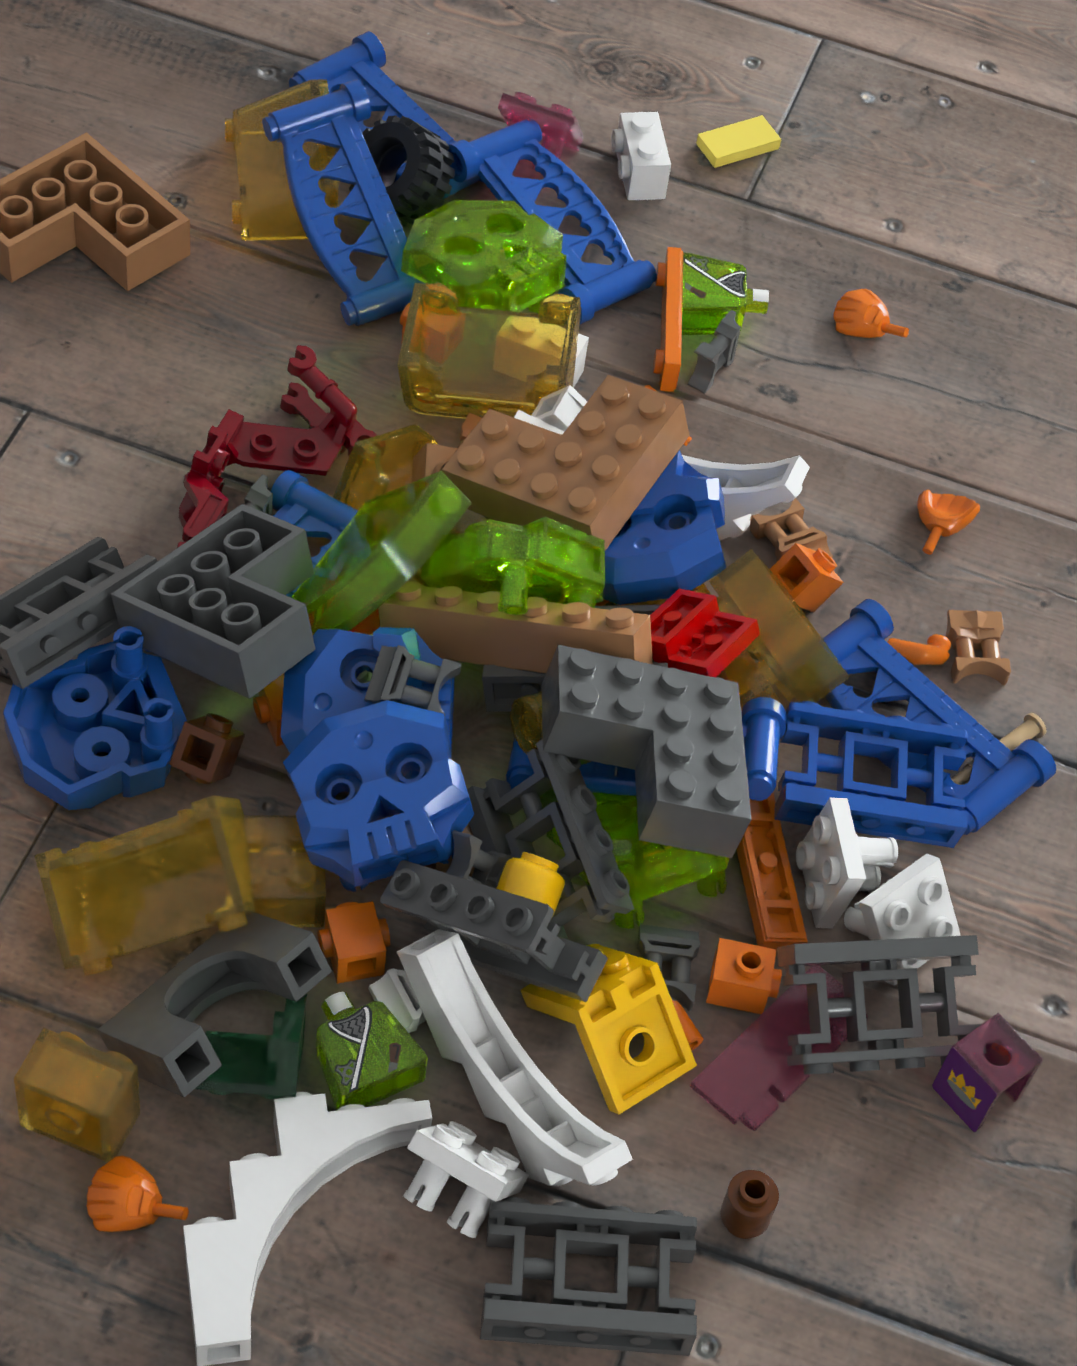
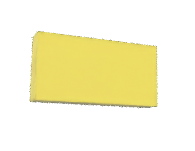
(738, 141)

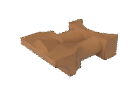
(791, 519)
(973, 632)

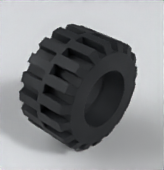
(426, 170)

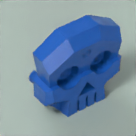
(654, 557)
(328, 684)
(126, 713)
(369, 757)

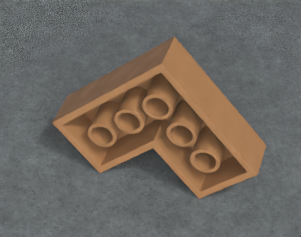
(91, 203)
(580, 478)

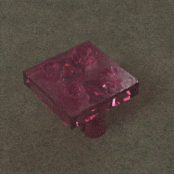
(556, 123)

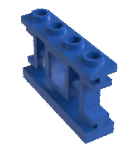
(874, 808)

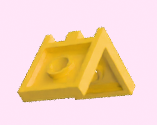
(624, 1002)

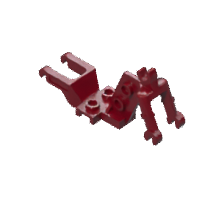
(272, 446)

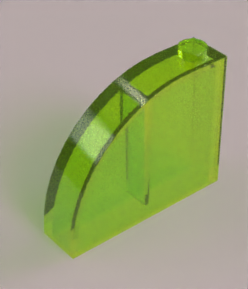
(380, 551)

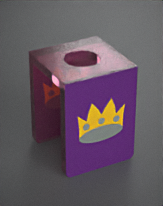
(975, 1079)

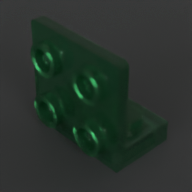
(261, 1062)

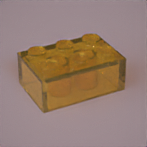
(788, 644)

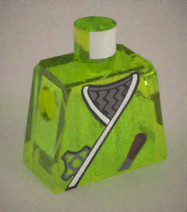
(712, 290)
(366, 1052)

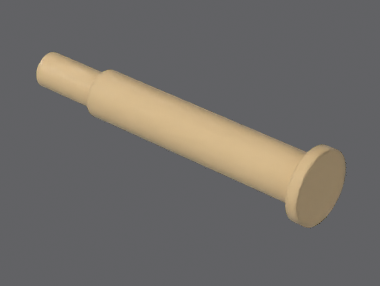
(1031, 727)

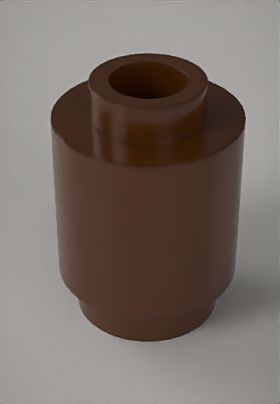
(749, 1204)

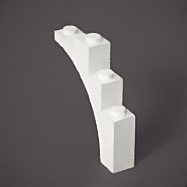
(745, 487)
(468, 1029)
(265, 1193)

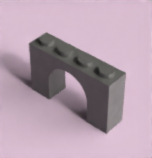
(158, 1024)

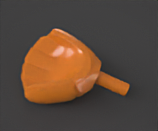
(864, 315)
(944, 515)
(127, 1197)

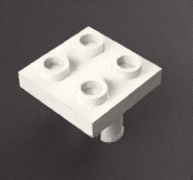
(839, 862)
(907, 906)
(453, 1152)

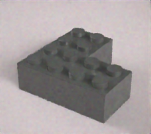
(224, 601)
(666, 725)

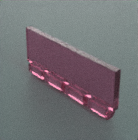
(757, 1058)

